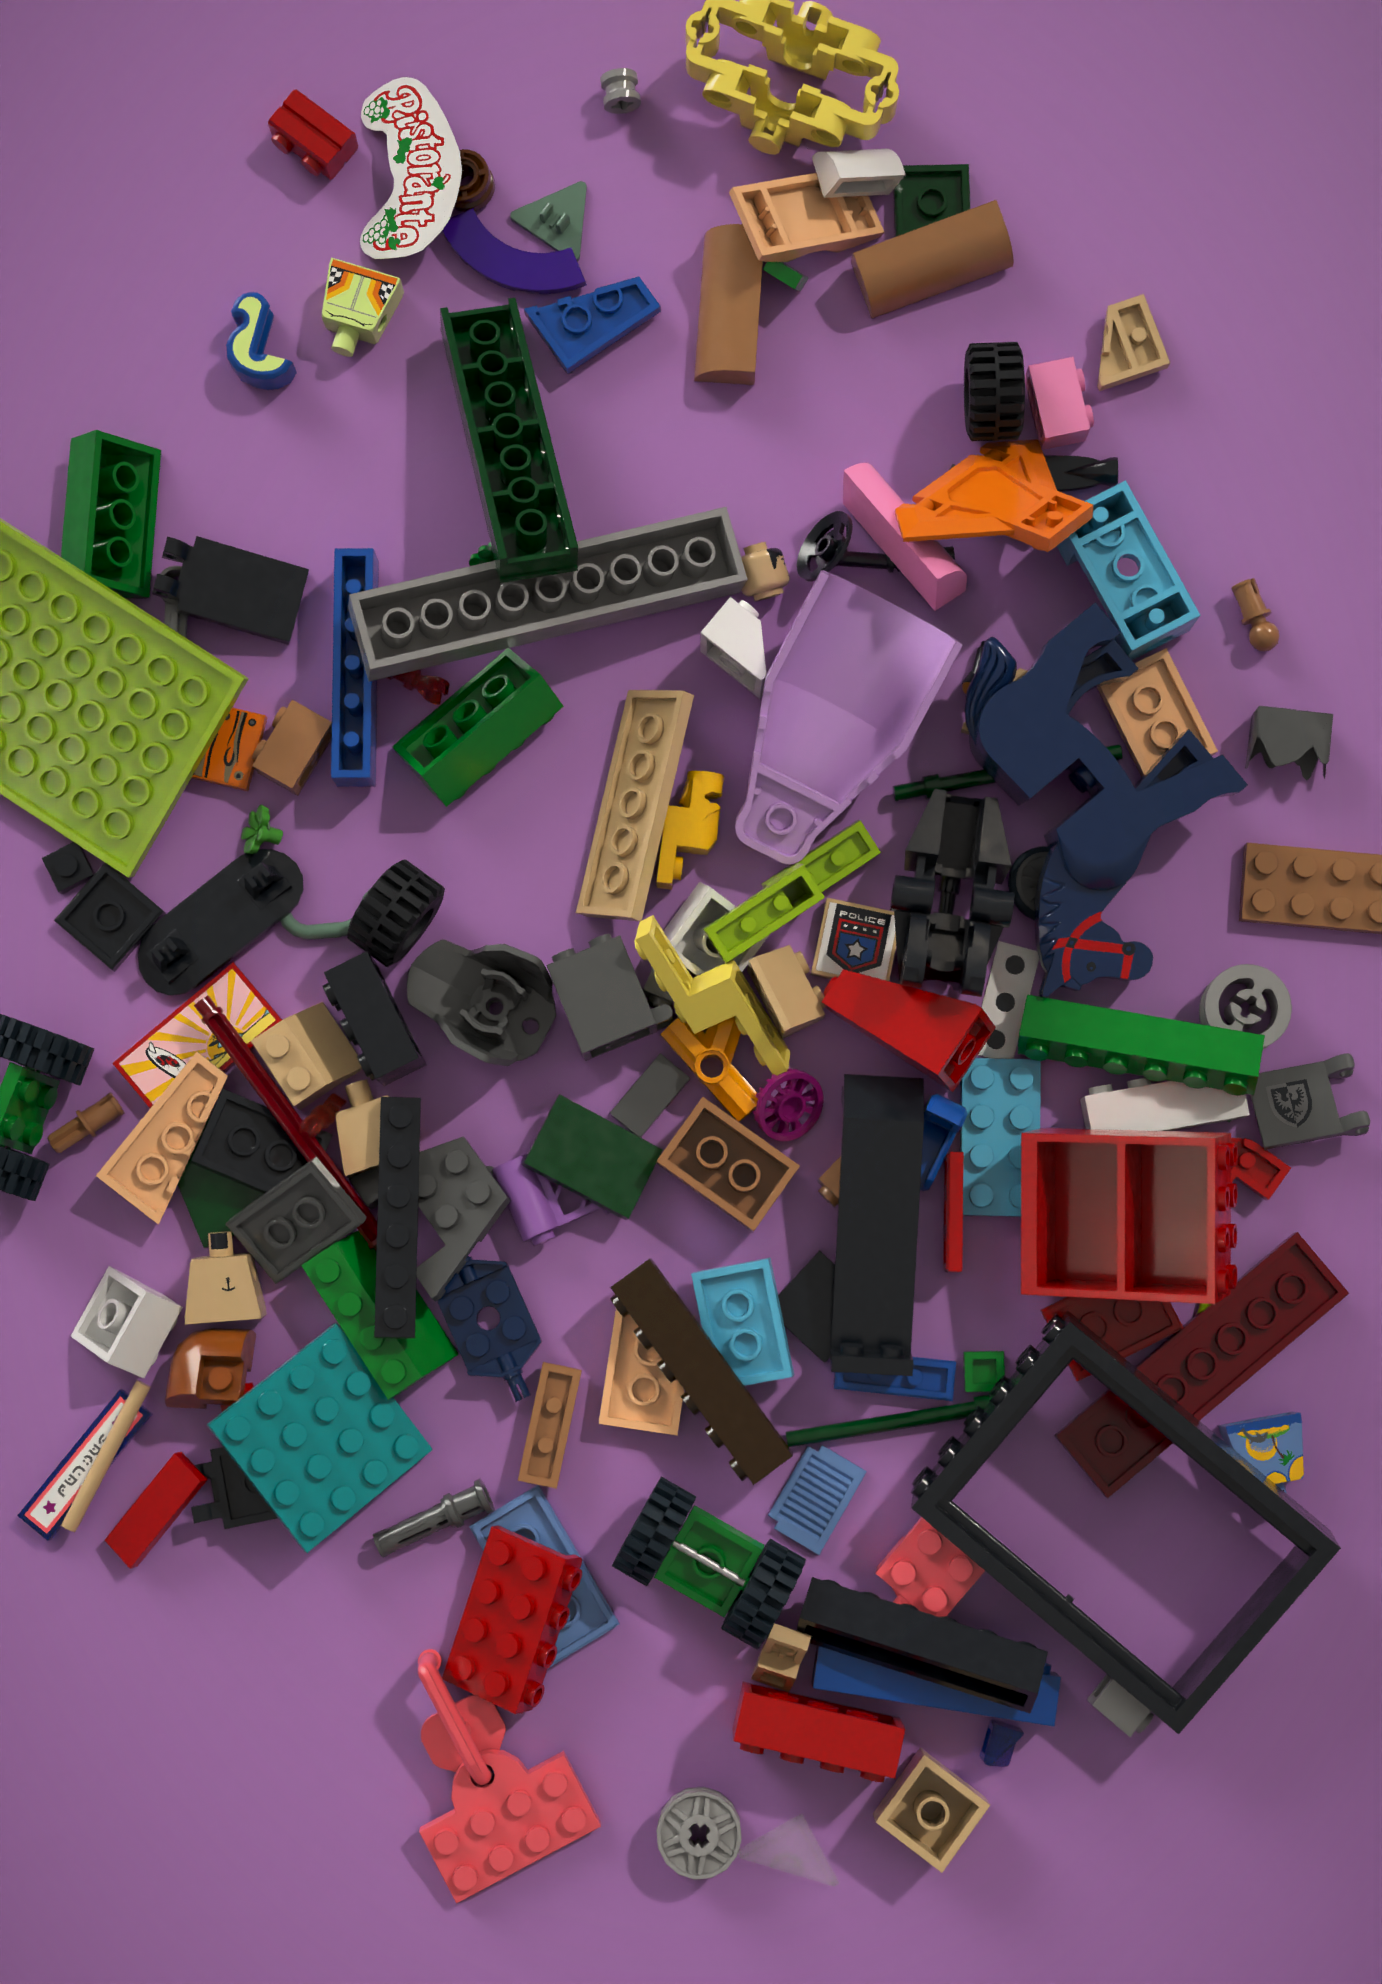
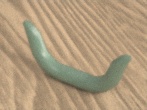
(316, 931)

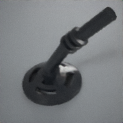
(832, 549)

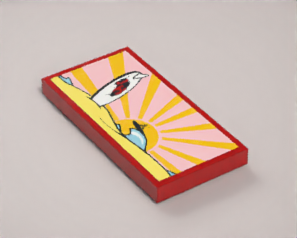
(170, 1045)

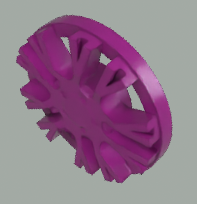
(788, 1105)

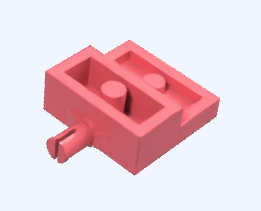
(928, 1570)

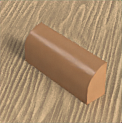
(933, 259)
(728, 307)

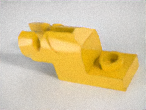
(690, 827)

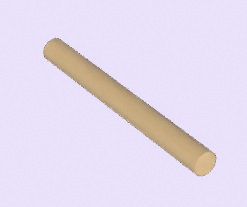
(105, 1456)

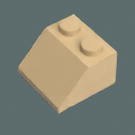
(786, 990)
(307, 1054)

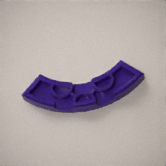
(510, 266)

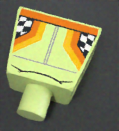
(358, 304)

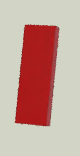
(953, 1212)
(155, 1509)

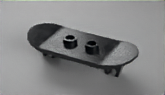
(219, 921)

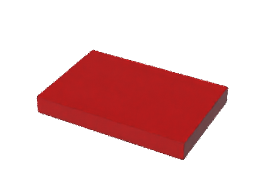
(1120, 1323)

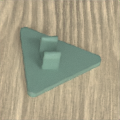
(556, 218)

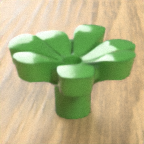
(259, 831)

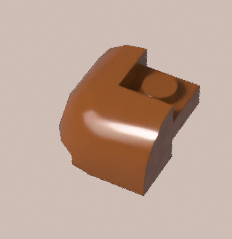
(210, 1368)

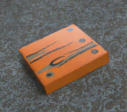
(231, 752)

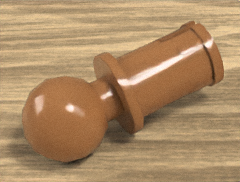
(1263, 633)

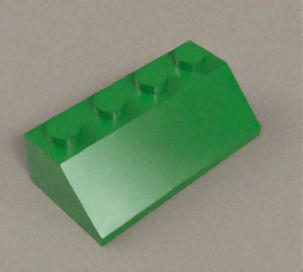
(112, 511)
(478, 726)
(347, 1284)

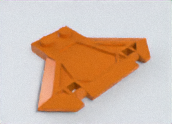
(995, 495)

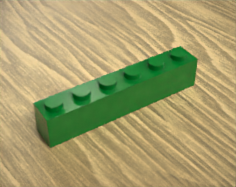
(1140, 1045)

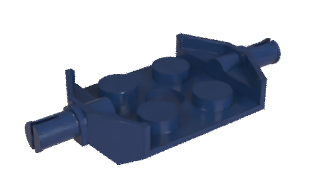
(494, 1351)

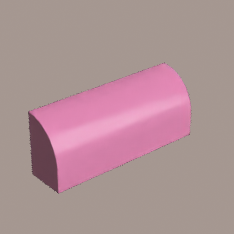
(921, 562)

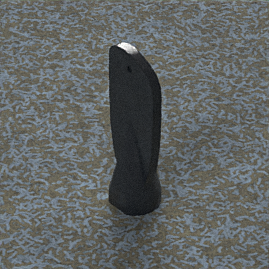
(1080, 472)

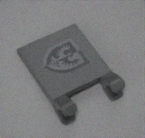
(1299, 1104)

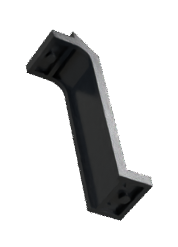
(877, 1225)

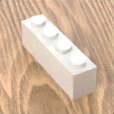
(1159, 1106)

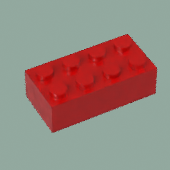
(818, 1731)

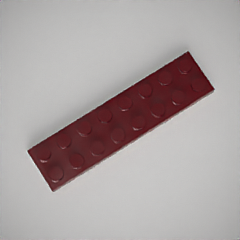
(1207, 1360)

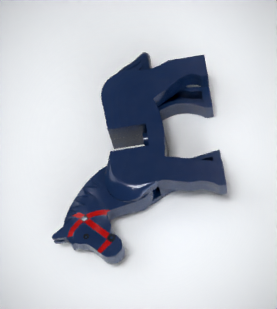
(1027, 739)

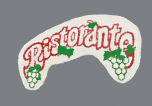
(423, 167)

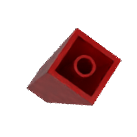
(918, 1026)

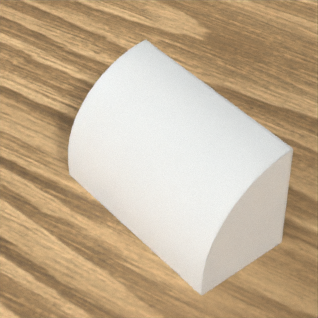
(858, 172)

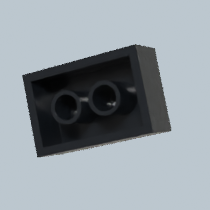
(372, 1019)

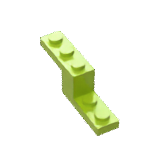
(791, 891)

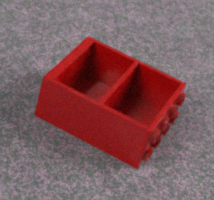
(1128, 1214)

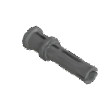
(450, 1512)

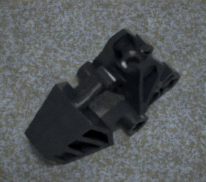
(956, 841)

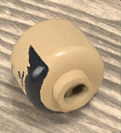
(764, 571)

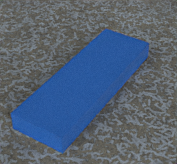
(930, 1380)

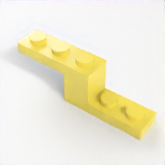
(712, 996)

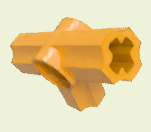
(721, 1043)

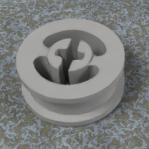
(1259, 982)

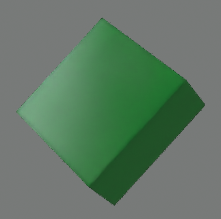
(786, 274)
(982, 1370)

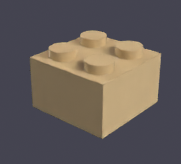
(931, 1810)

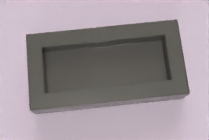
(650, 1095)

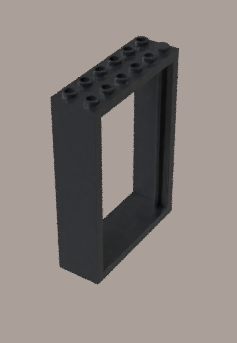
(1010, 1400)

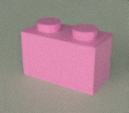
(1058, 403)

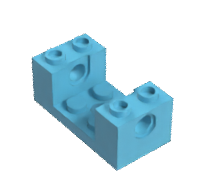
(1143, 607)

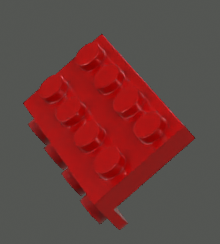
(512, 1621)

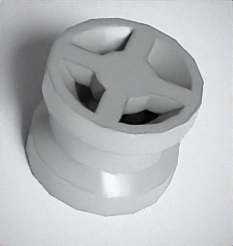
(620, 90)

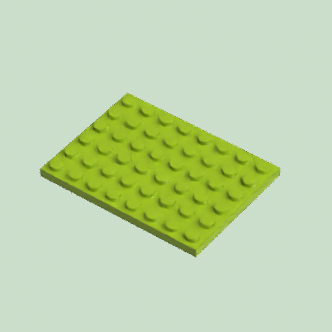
(98, 705)

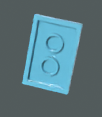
(745, 1319)

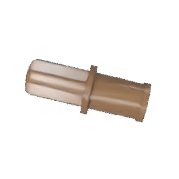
(86, 1123)

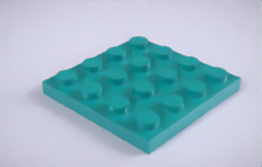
(319, 1438)

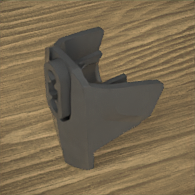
(461, 985)

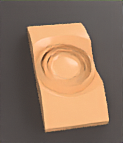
(794, 219)

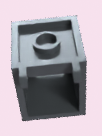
(604, 997)

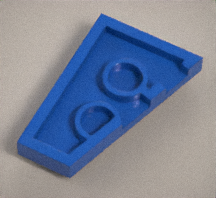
(592, 322)

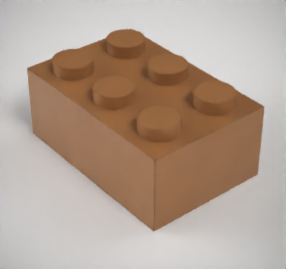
(727, 1164)

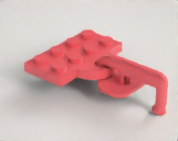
(499, 1820)

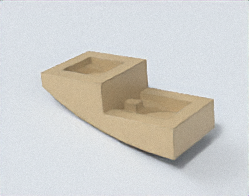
(781, 1657)

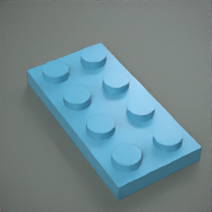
(1000, 1105)

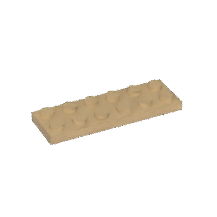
(635, 804)

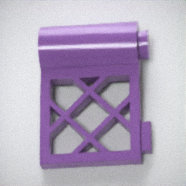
(534, 1202)

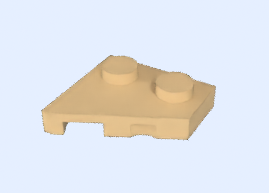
(1130, 344)

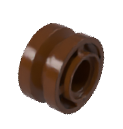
(482, 186)

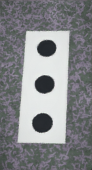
(1006, 997)

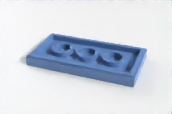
(536, 1520)

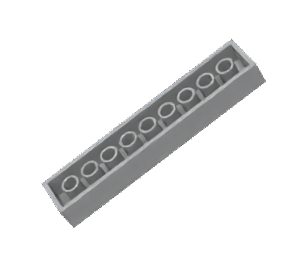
(616, 580)

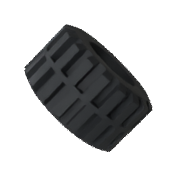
(994, 391)
(395, 912)

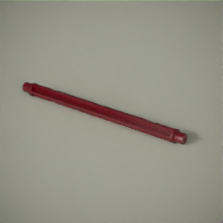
(278, 1104)

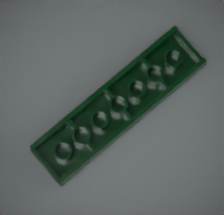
(509, 443)

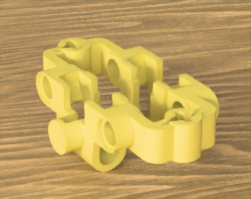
(791, 44)

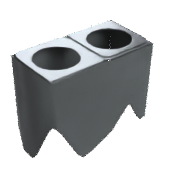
(1290, 737)

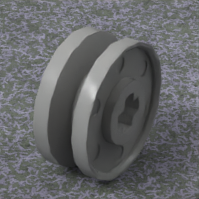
(723, 1834)

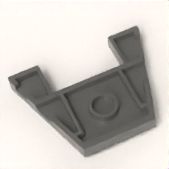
(457, 1200)

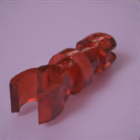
(425, 685)
(322, 1116)

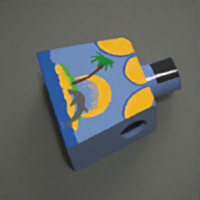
(1270, 1445)

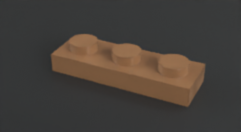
(549, 1425)

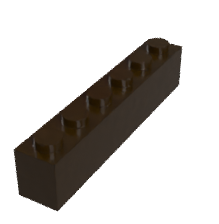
(701, 1371)

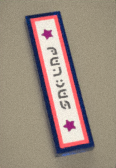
(54, 1498)

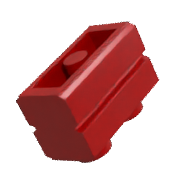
(312, 135)

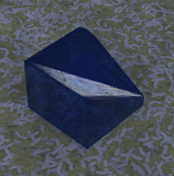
(999, 1743)

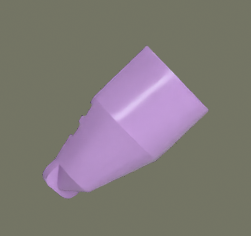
(836, 711)

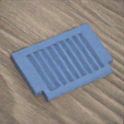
(816, 1497)

